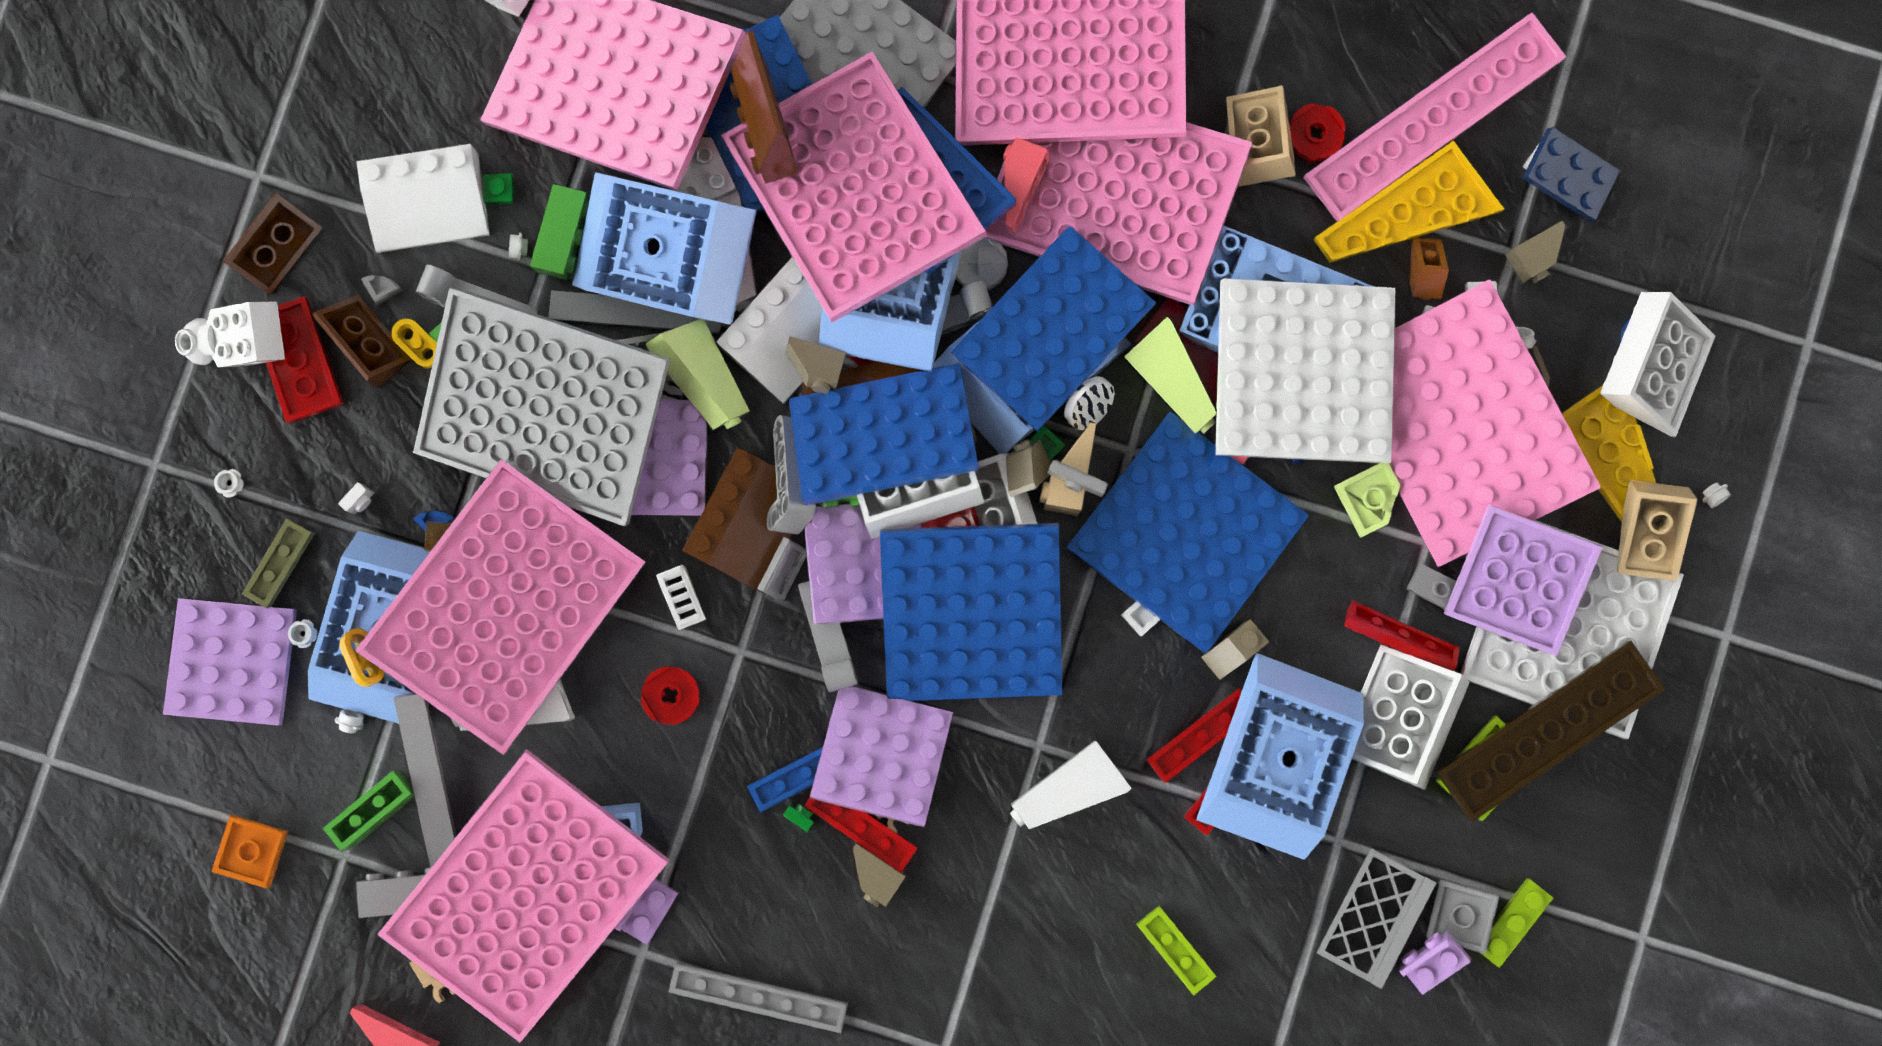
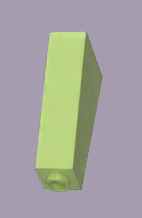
(701, 373)
(1171, 373)

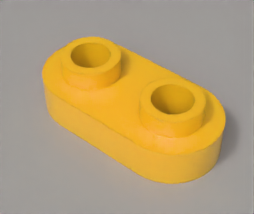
(417, 345)
(357, 662)

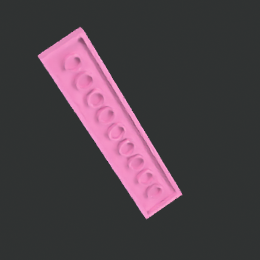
(1434, 117)

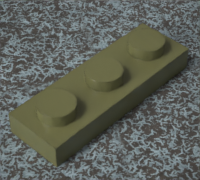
(278, 563)

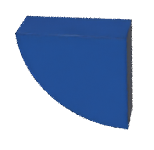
(435, 516)

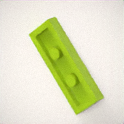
(1515, 921)
(1176, 950)

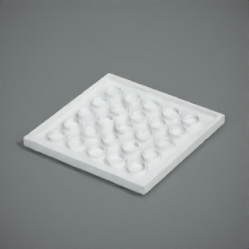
(1305, 371)
(1608, 615)

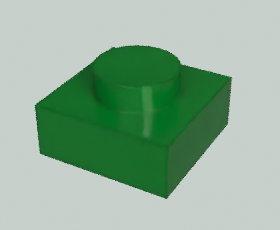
(498, 189)
(1049, 441)
(800, 816)

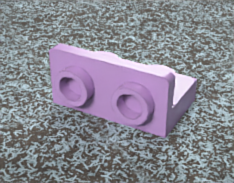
(648, 911)
(1434, 961)

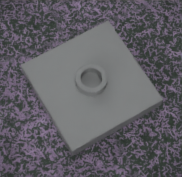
(1464, 913)

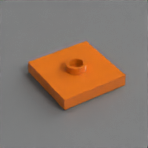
(250, 851)

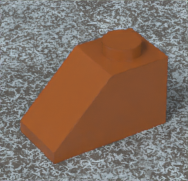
(1428, 268)

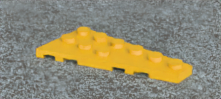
(1424, 200)
(1611, 446)

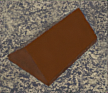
(272, 244)
(363, 339)

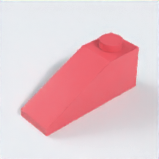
(1023, 171)
(386, 1031)

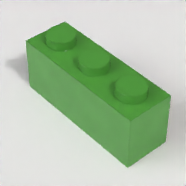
(560, 233)
(370, 811)

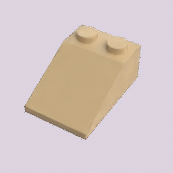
(1263, 121)
(1055, 493)
(1655, 529)

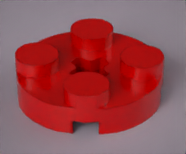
(1318, 117)
(674, 679)

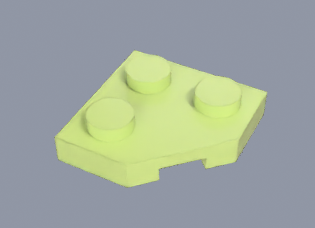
(1369, 497)

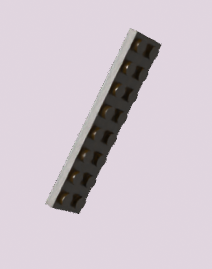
(1550, 731)

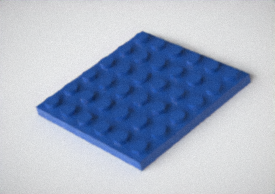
(1187, 532)
(971, 611)

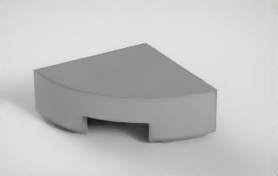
(380, 288)

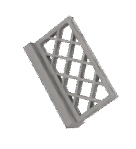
(1400, 930)

